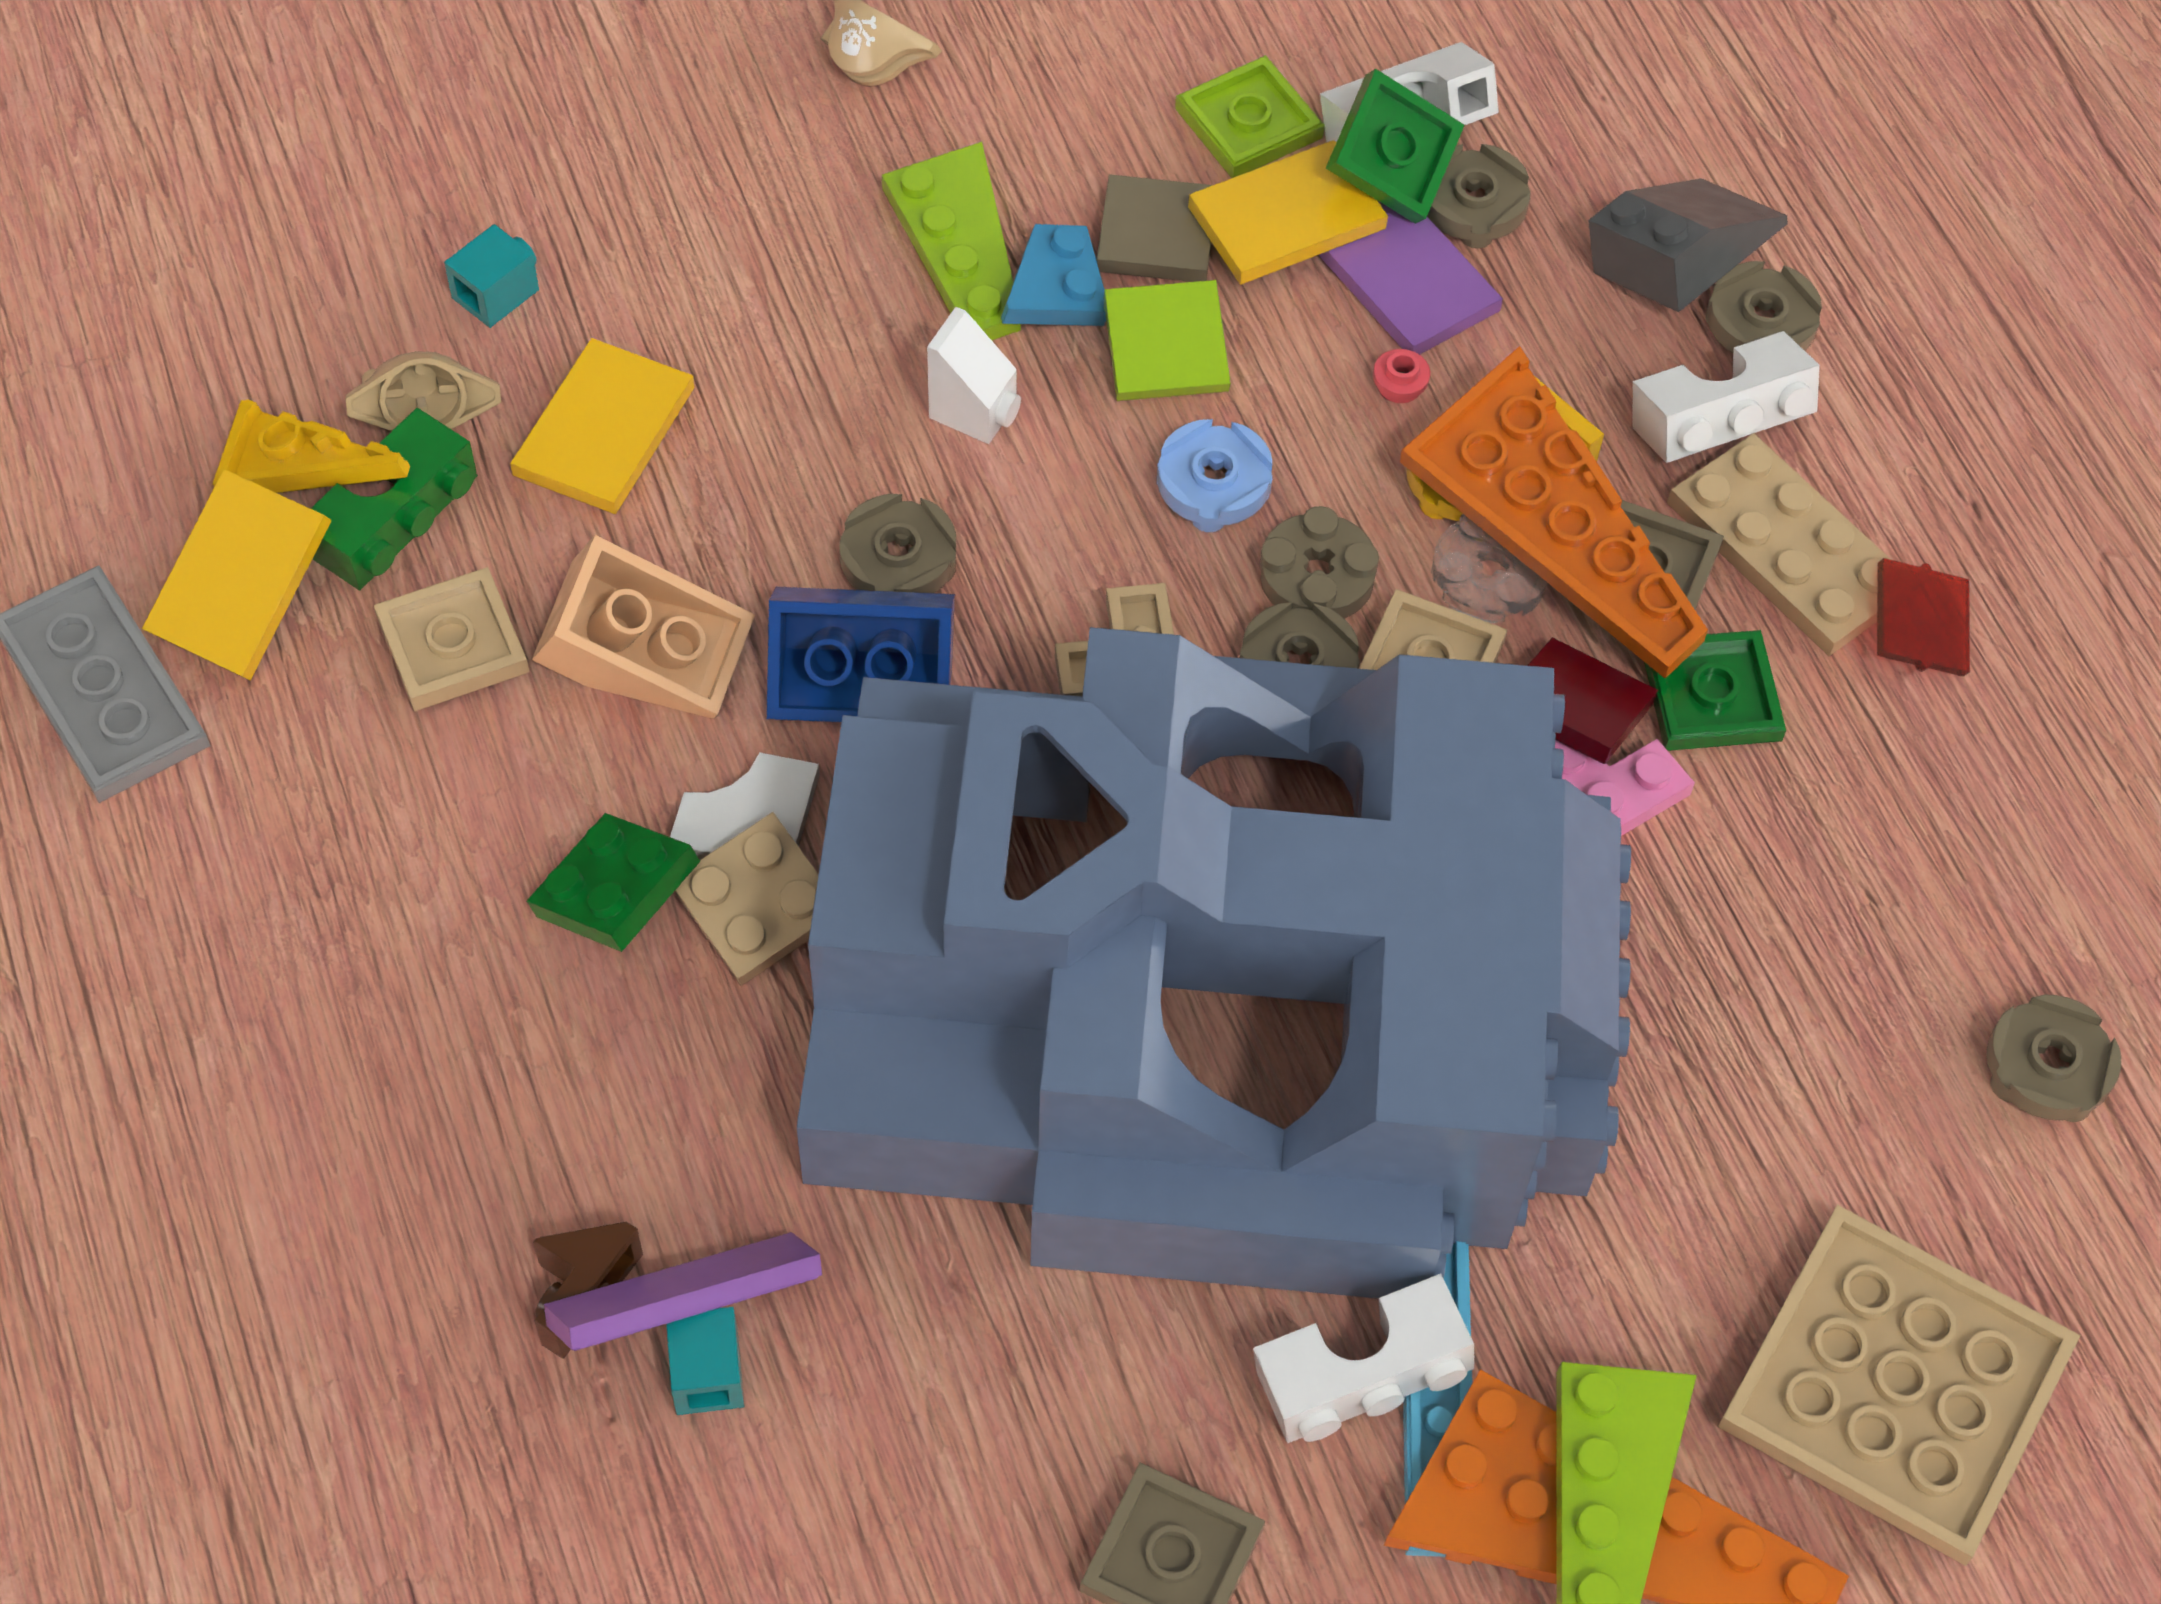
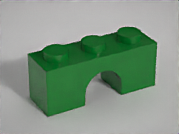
(374, 529)

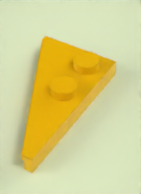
(301, 455)

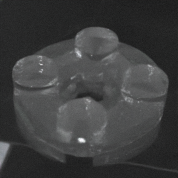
(1472, 592)

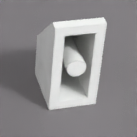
(970, 379)

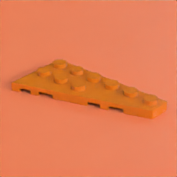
(1545, 499)
(1494, 1503)

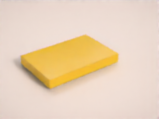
(1284, 214)
(602, 426)
(237, 574)

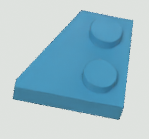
(1057, 280)

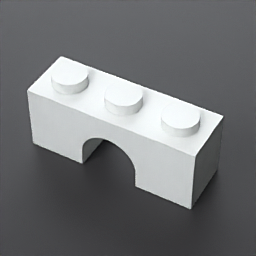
(1449, 78)
(1689, 414)
(1319, 1390)

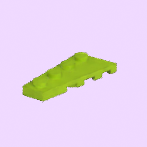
(956, 232)
(1613, 1476)

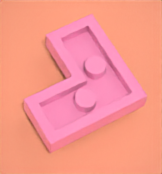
(1637, 784)

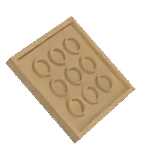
(1900, 1384)

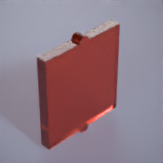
(1923, 617)

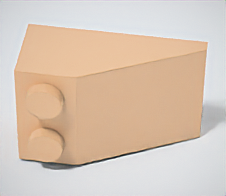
(642, 632)

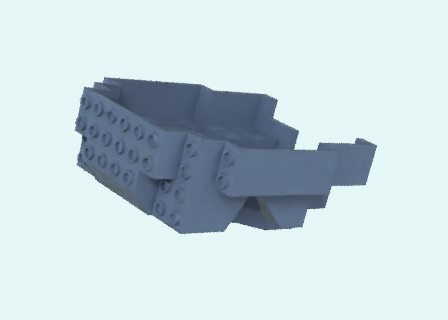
(1026, 1038)

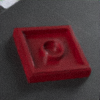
(1599, 700)

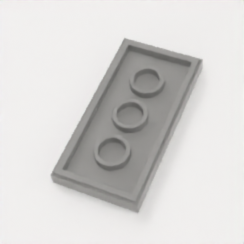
(100, 683)

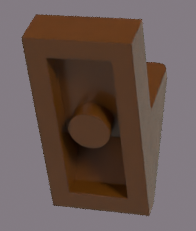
(584, 1262)

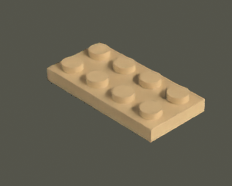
(1786, 541)

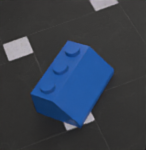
(835, 637)

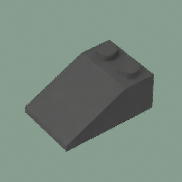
(1677, 238)

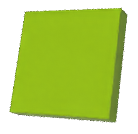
(1249, 117)
(1166, 340)

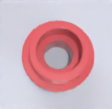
(1401, 386)

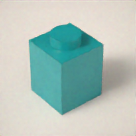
(492, 275)
(705, 1362)

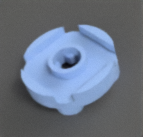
(1207, 500)

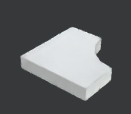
(769, 786)

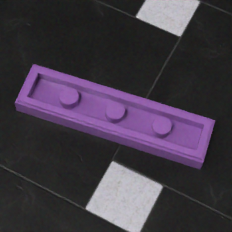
(682, 1291)

